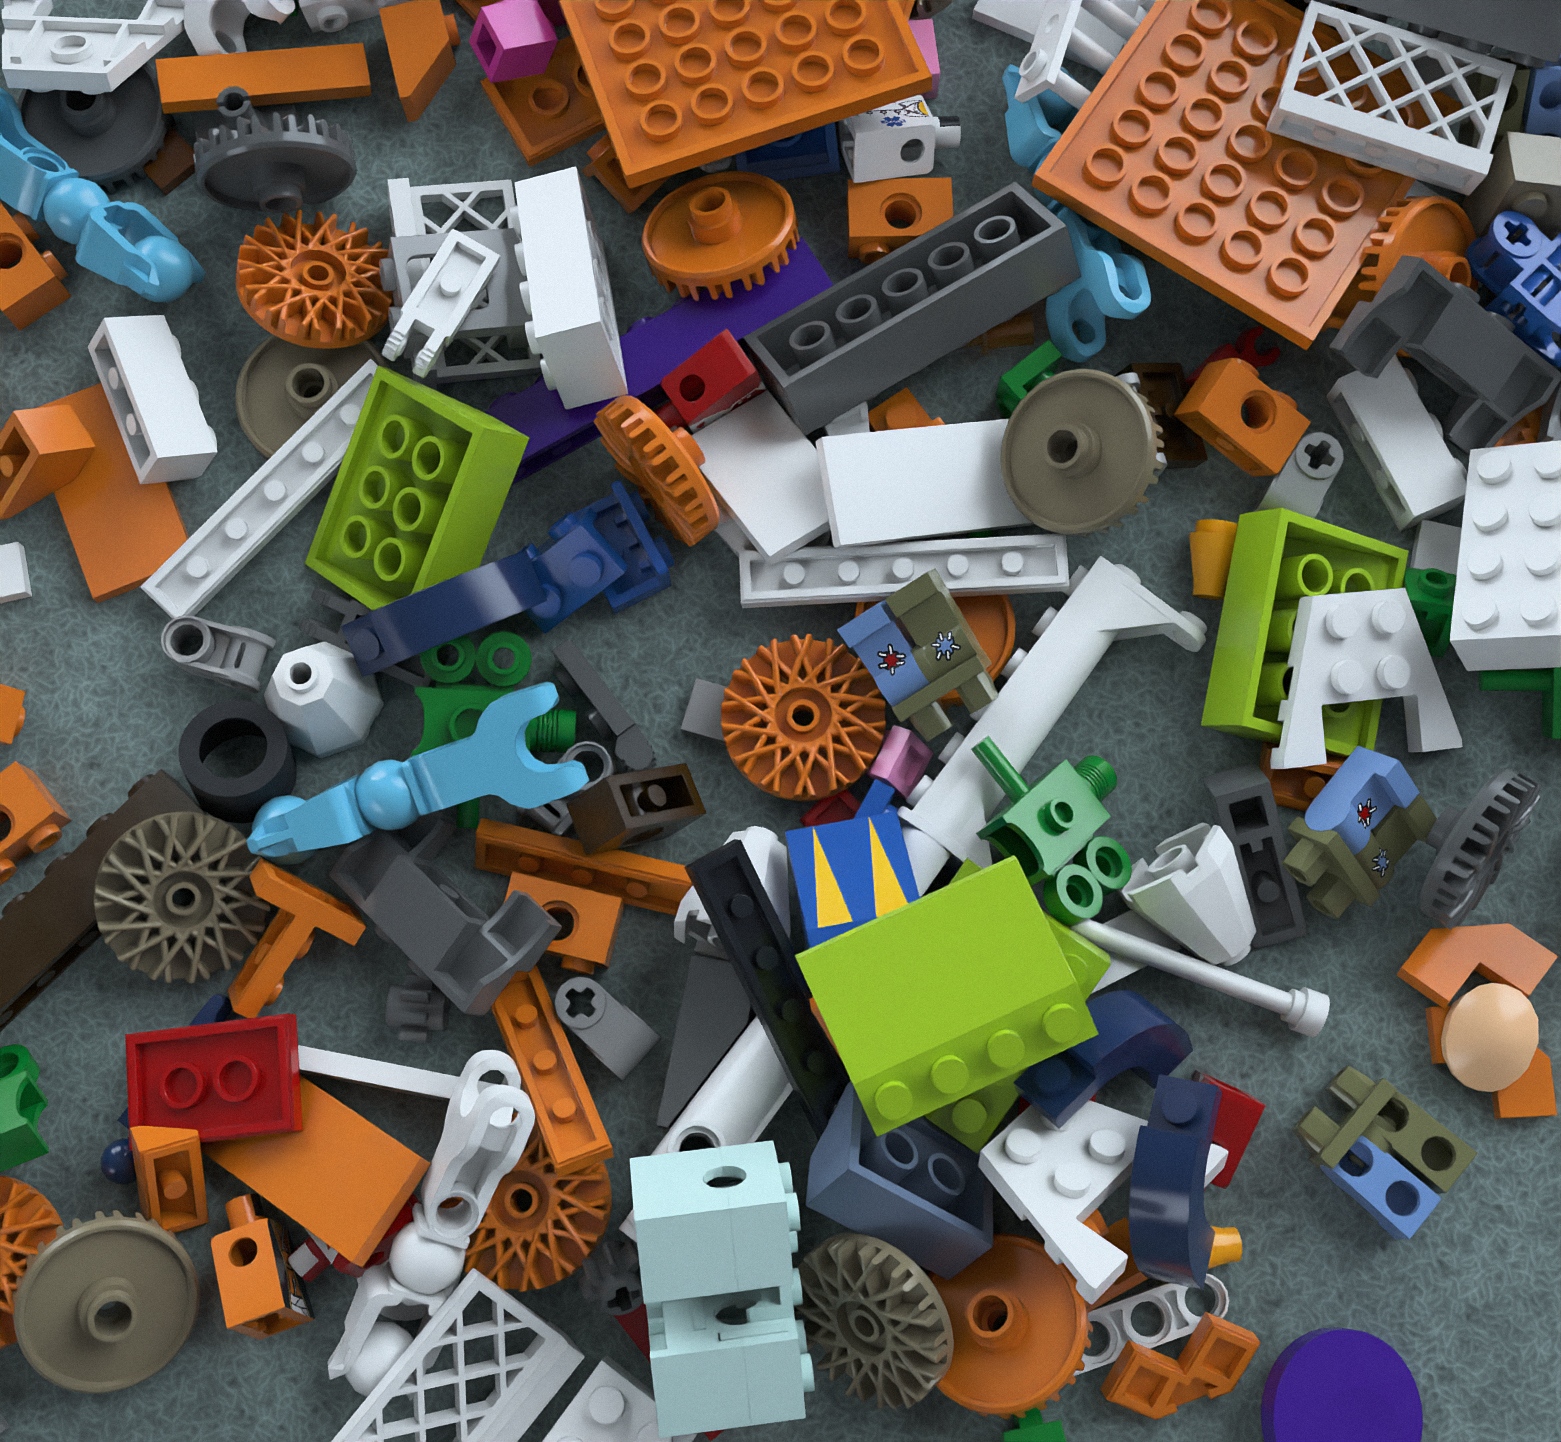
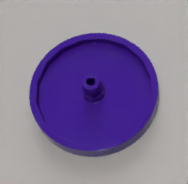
(1340, 1389)

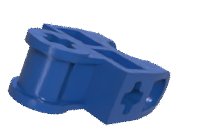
(1516, 276)

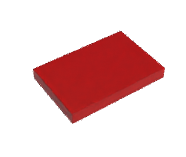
(217, 1078)

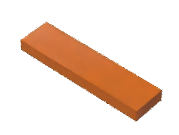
(265, 75)
(551, 857)
(550, 1075)

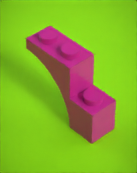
(516, 37)

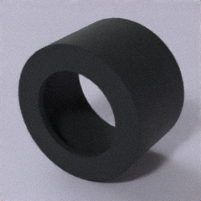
(236, 798)

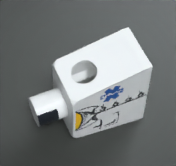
(895, 140)

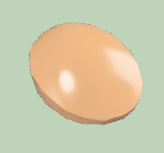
(1490, 1037)

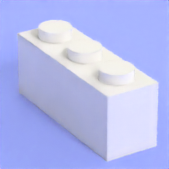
(152, 398)
(1399, 444)

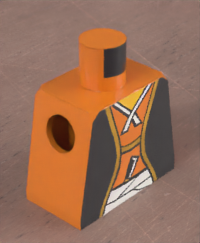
(253, 1273)

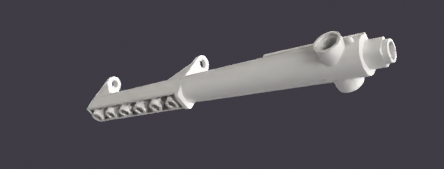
(950, 810)

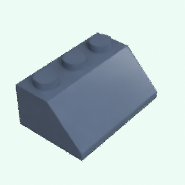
(903, 1187)

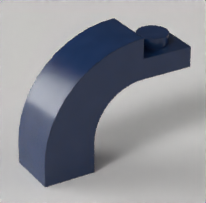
(443, 612)
(1130, 1037)
(1167, 1183)

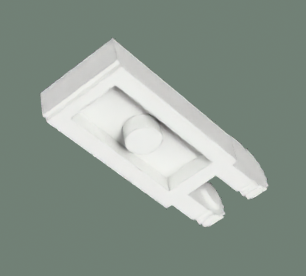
(442, 298)

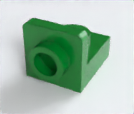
(1025, 376)
(1432, 600)

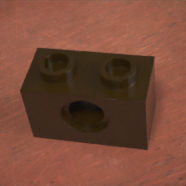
(635, 808)

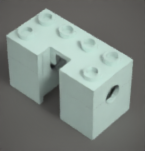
(721, 1287)

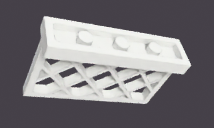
(1390, 141)
(408, 220)
(517, 1396)

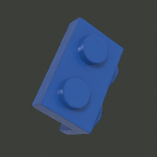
(621, 523)
(571, 567)

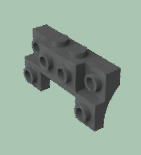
(1455, 341)
(435, 921)

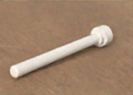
(1302, 1009)

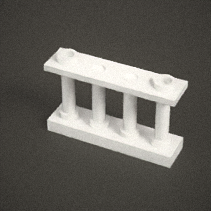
(1057, 32)

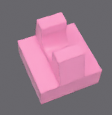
(900, 761)

